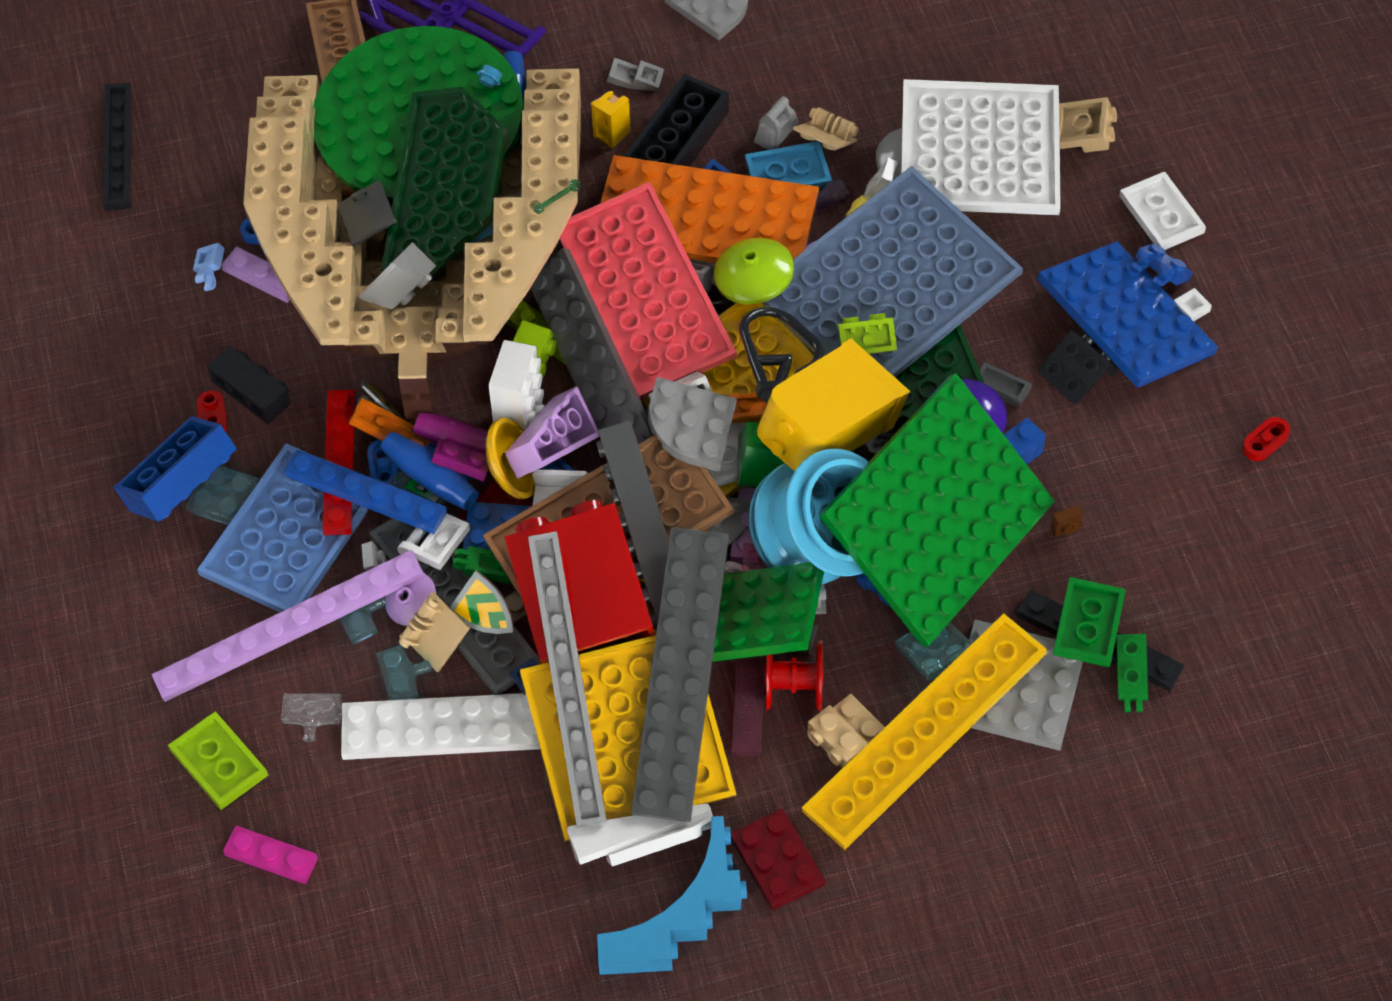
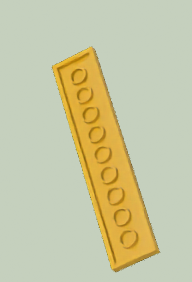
(923, 731)

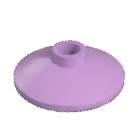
(403, 610)

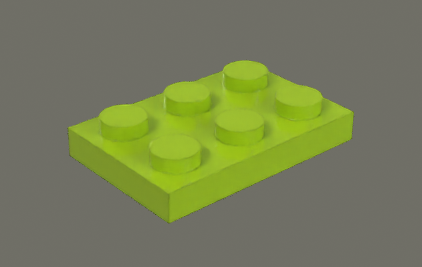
(218, 760)

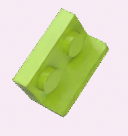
(872, 335)

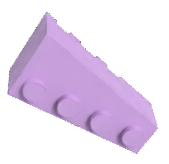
(553, 433)

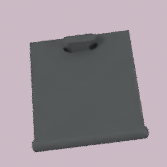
(366, 213)

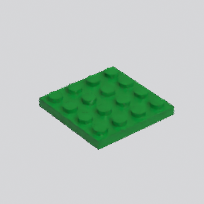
(767, 611)

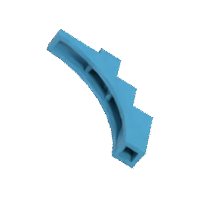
(654, 942)

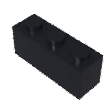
(249, 384)

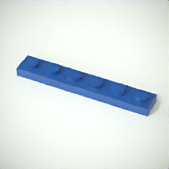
(365, 491)

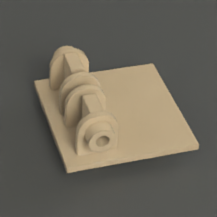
(824, 129)
(434, 631)

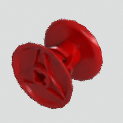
(795, 676)

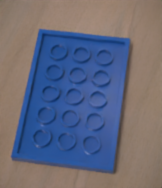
(1127, 314)

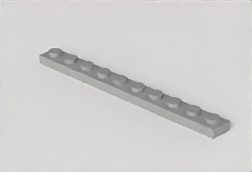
(567, 680)

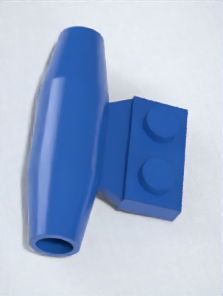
(416, 463)

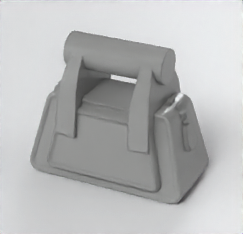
(776, 125)

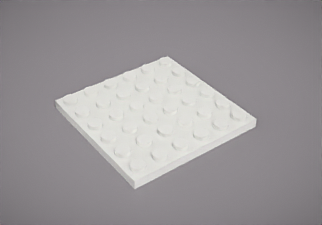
(985, 143)

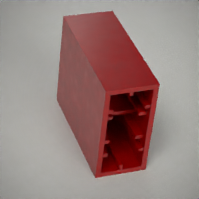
(598, 574)

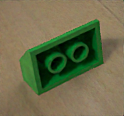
(754, 458)

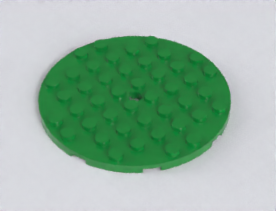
(370, 90)

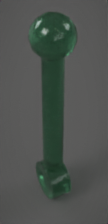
(573, 186)

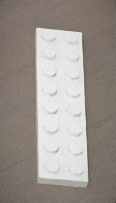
(437, 726)

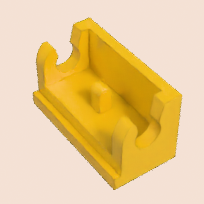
(610, 120)

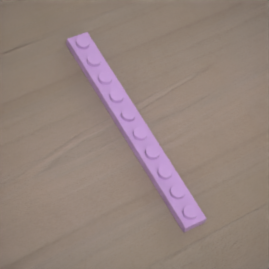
(287, 625)

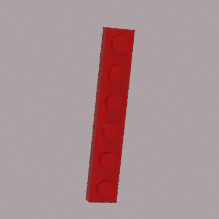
(340, 451)

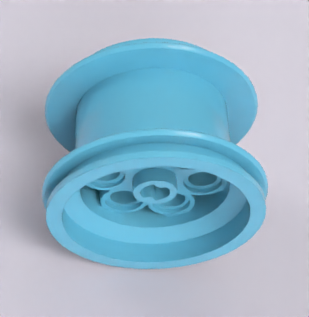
(787, 518)

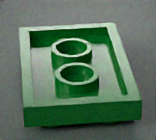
(1089, 622)

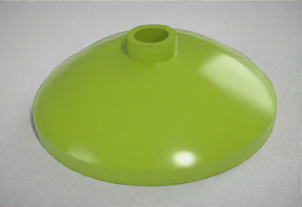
(753, 271)

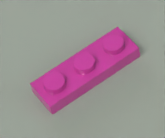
(270, 854)

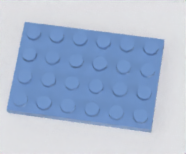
(277, 541)

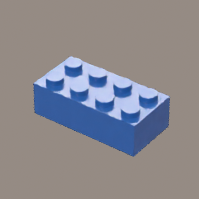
(175, 468)

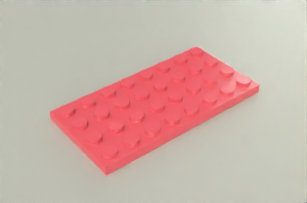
(646, 289)

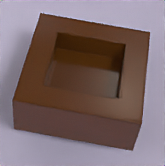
(1066, 521)

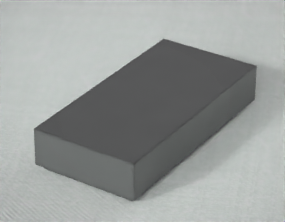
(1008, 386)

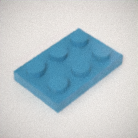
(792, 164)

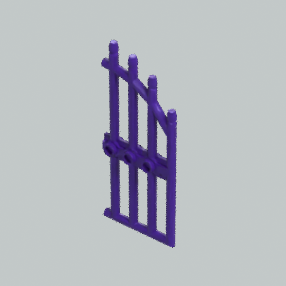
(451, 13)

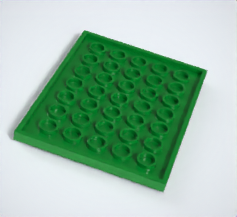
(937, 509)

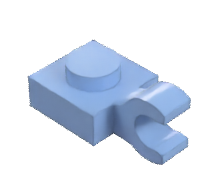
(206, 262)

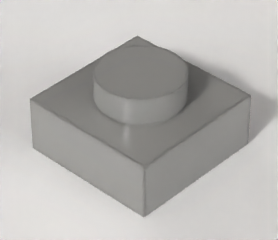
(372, 556)

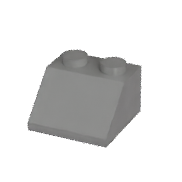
(399, 279)

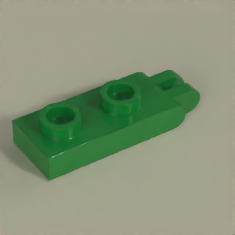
(480, 560)
(1132, 670)

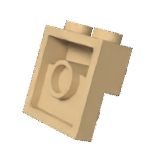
(1087, 124)
(843, 730)

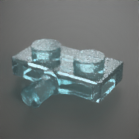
(359, 623)
(400, 674)

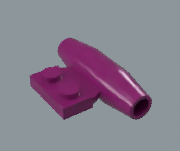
(457, 443)

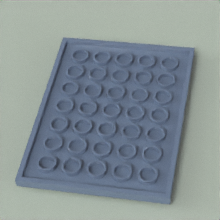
(901, 257)

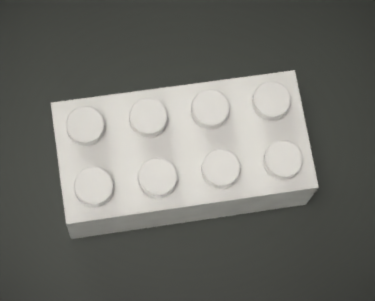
(516, 384)

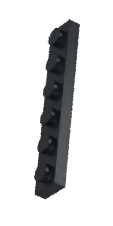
(117, 146)
(1047, 614)

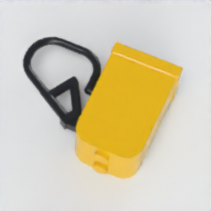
(826, 403)

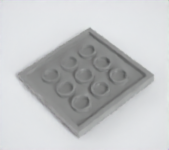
(1039, 703)

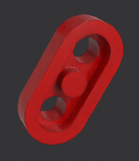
(212, 411)
(1264, 440)

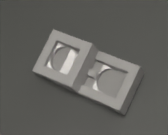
(640, 77)

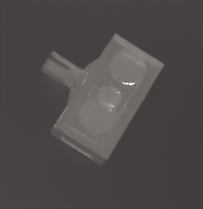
(311, 711)

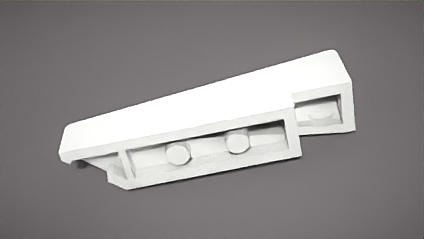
(635, 836)

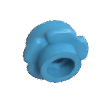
(489, 76)

